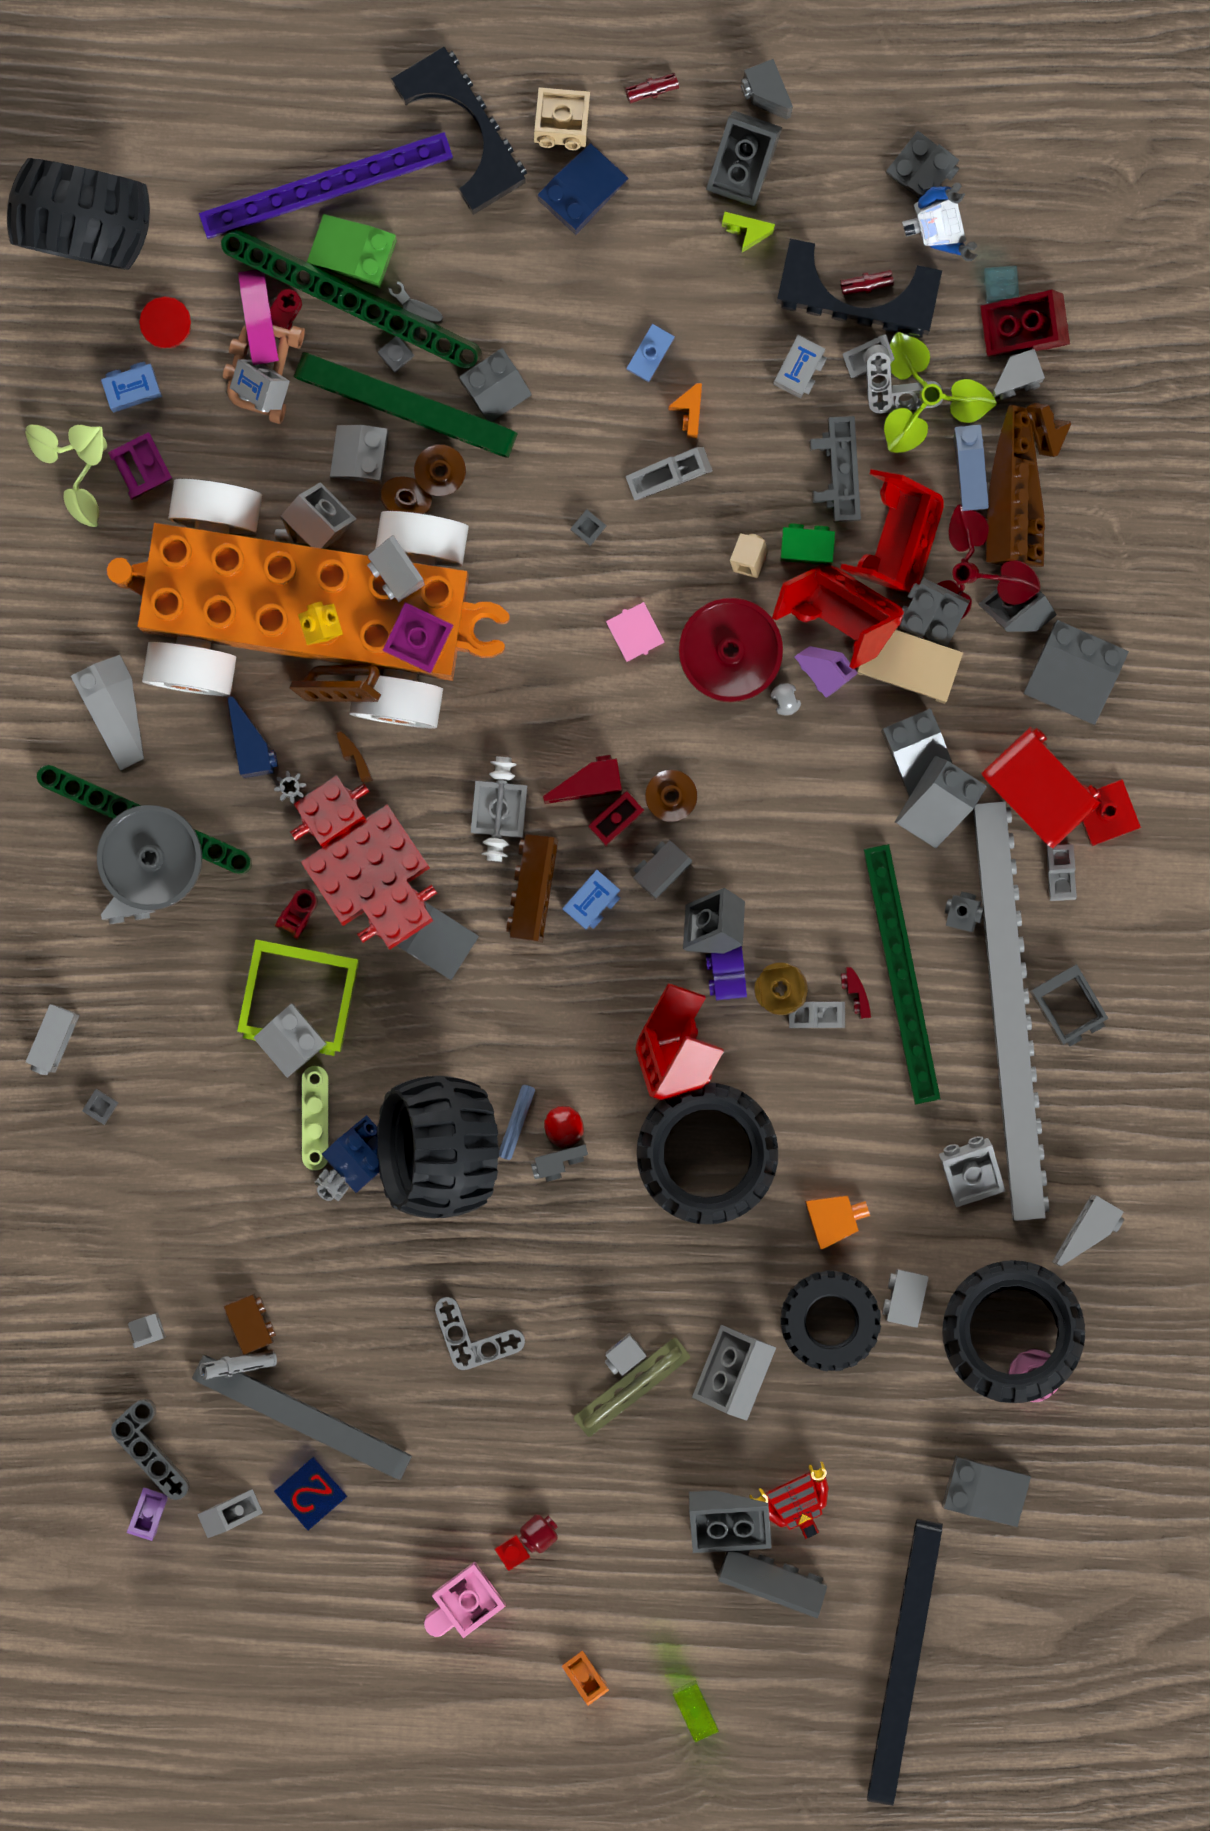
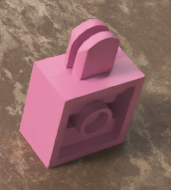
(464, 1603)

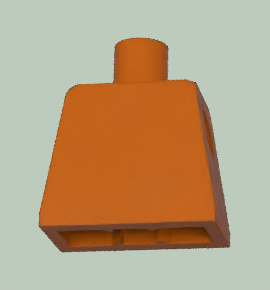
(835, 1218)

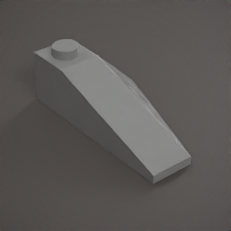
(111, 702)

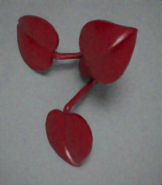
(1017, 579)

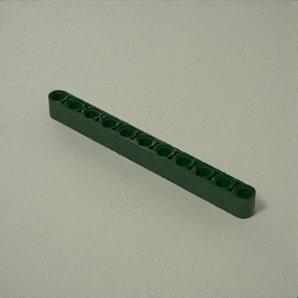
(338, 299)

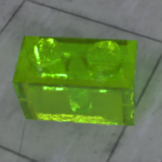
(695, 1711)

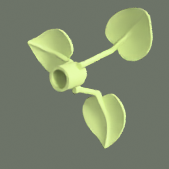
(89, 447)

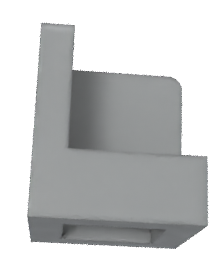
(146, 1330)

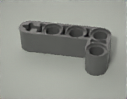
(154, 1452)

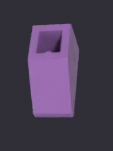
(826, 668)

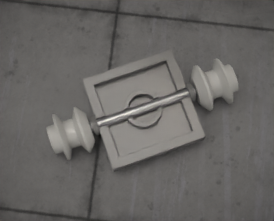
(499, 809)

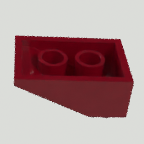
(1025, 323)
(593, 780)

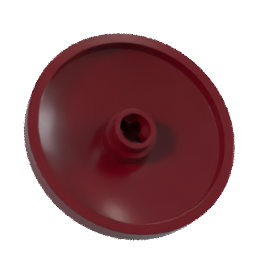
(730, 650)

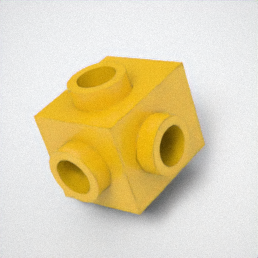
(320, 623)

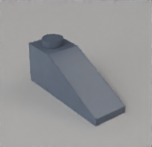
(971, 467)

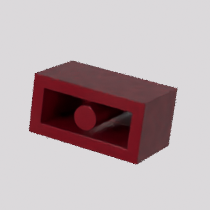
(616, 818)

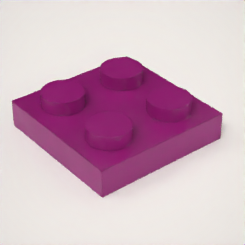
(418, 638)

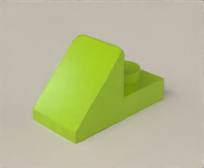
(755, 229)

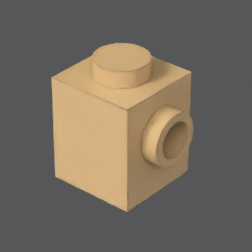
(749, 555)

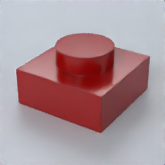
(512, 1552)

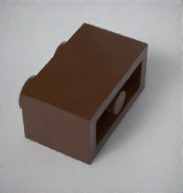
(249, 1323)

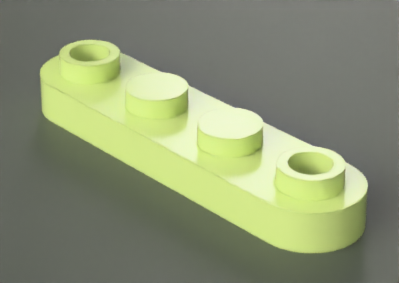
(315, 1117)

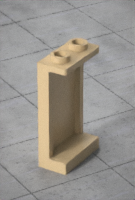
(915, 666)

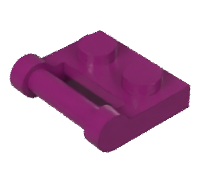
(148, 462)

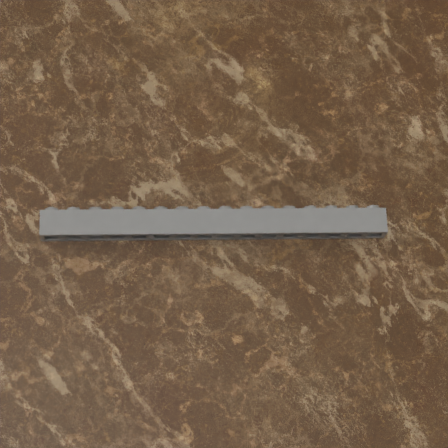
(1009, 1011)

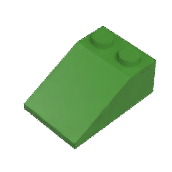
(352, 250)

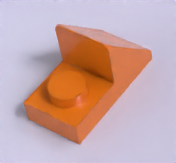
(689, 403)
(585, 1678)

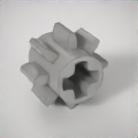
(289, 779)
(331, 1185)

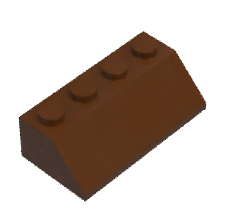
(533, 887)

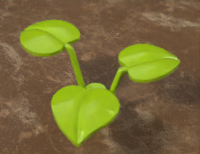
(968, 398)

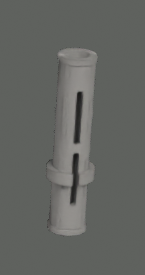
(229, 1366)

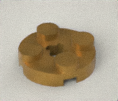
(769, 980)

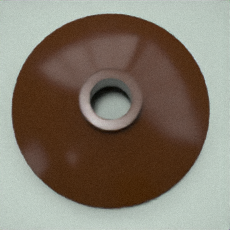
(436, 457)
(405, 495)
(675, 782)

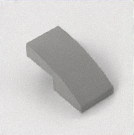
(1061, 872)
(818, 1015)

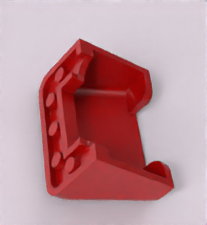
(1041, 788)

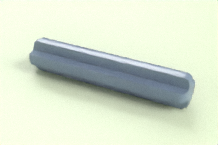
(516, 1122)

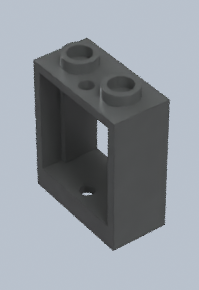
(1053, 983)

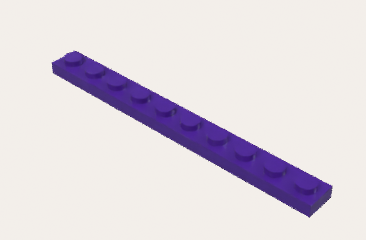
(325, 185)

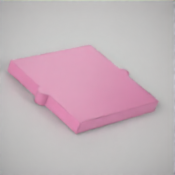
(635, 632)

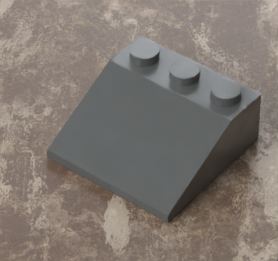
(1075, 672)

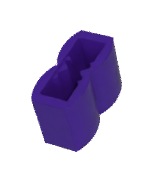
(728, 974)

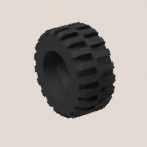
(830, 1356)

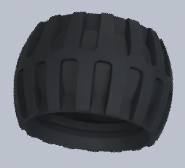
(78, 213)
(437, 1147)
(716, 1208)
(1021, 1277)

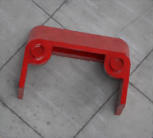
(905, 535)
(844, 604)
(668, 1046)

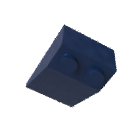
(582, 188)
(252, 751)

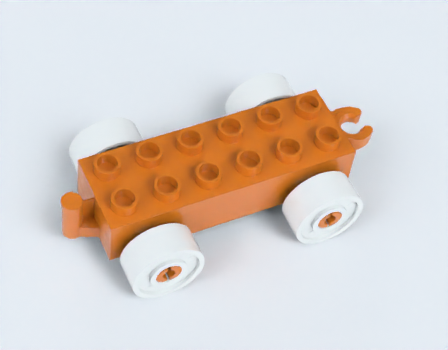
(250, 592)

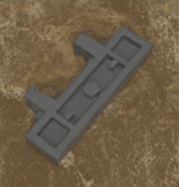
(842, 449)

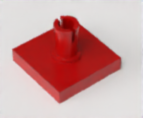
(1113, 816)

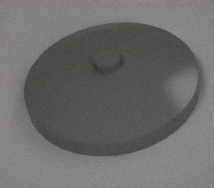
(149, 857)

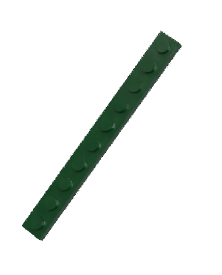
(901, 974)

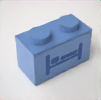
(131, 386)
(591, 900)

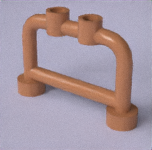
(239, 349)

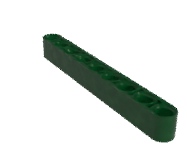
(405, 405)
(111, 800)

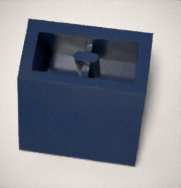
(356, 1154)

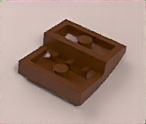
(350, 752)

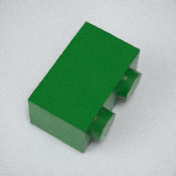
(807, 545)

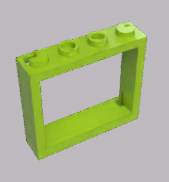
(308, 955)

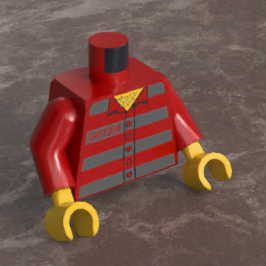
(798, 1501)

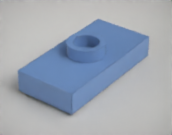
(650, 353)

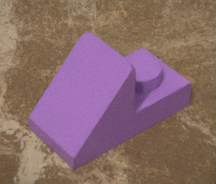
(147, 1514)

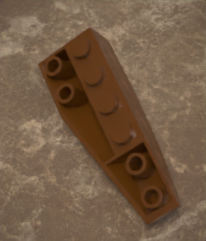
(1015, 496)

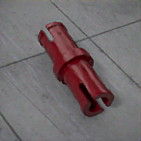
(651, 88)
(866, 282)

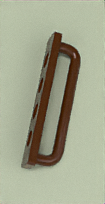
(338, 690)

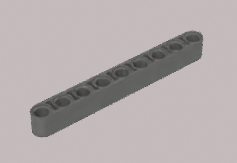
(308, 1421)

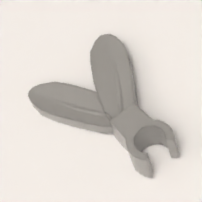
(417, 307)

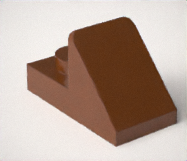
(1047, 433)

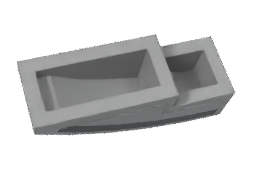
(669, 473)

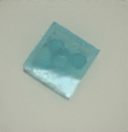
(1000, 283)

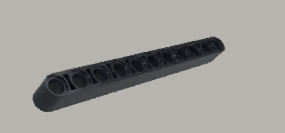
(904, 1662)

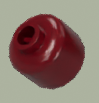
(538, 1533)

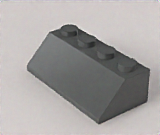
(773, 1582)

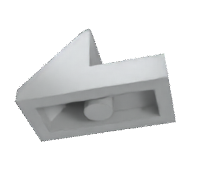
(856, 360)

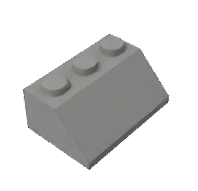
(734, 1372)

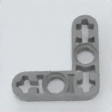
(889, 392)
(473, 1348)

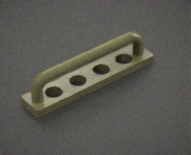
(633, 1389)

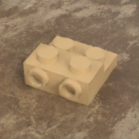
(561, 118)

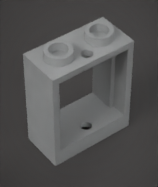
(52, 1040)

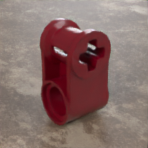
(283, 316)
(297, 914)

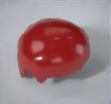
(563, 1126)

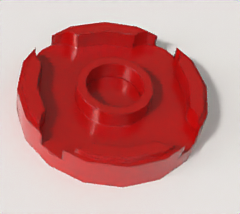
(165, 322)

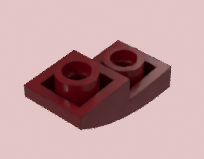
(853, 984)

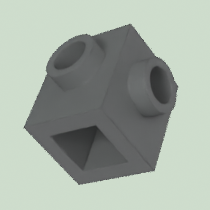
(956, 918)

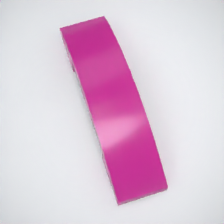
(258, 317)

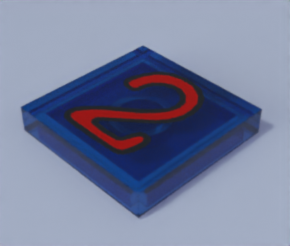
(310, 1493)

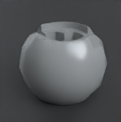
(785, 699)

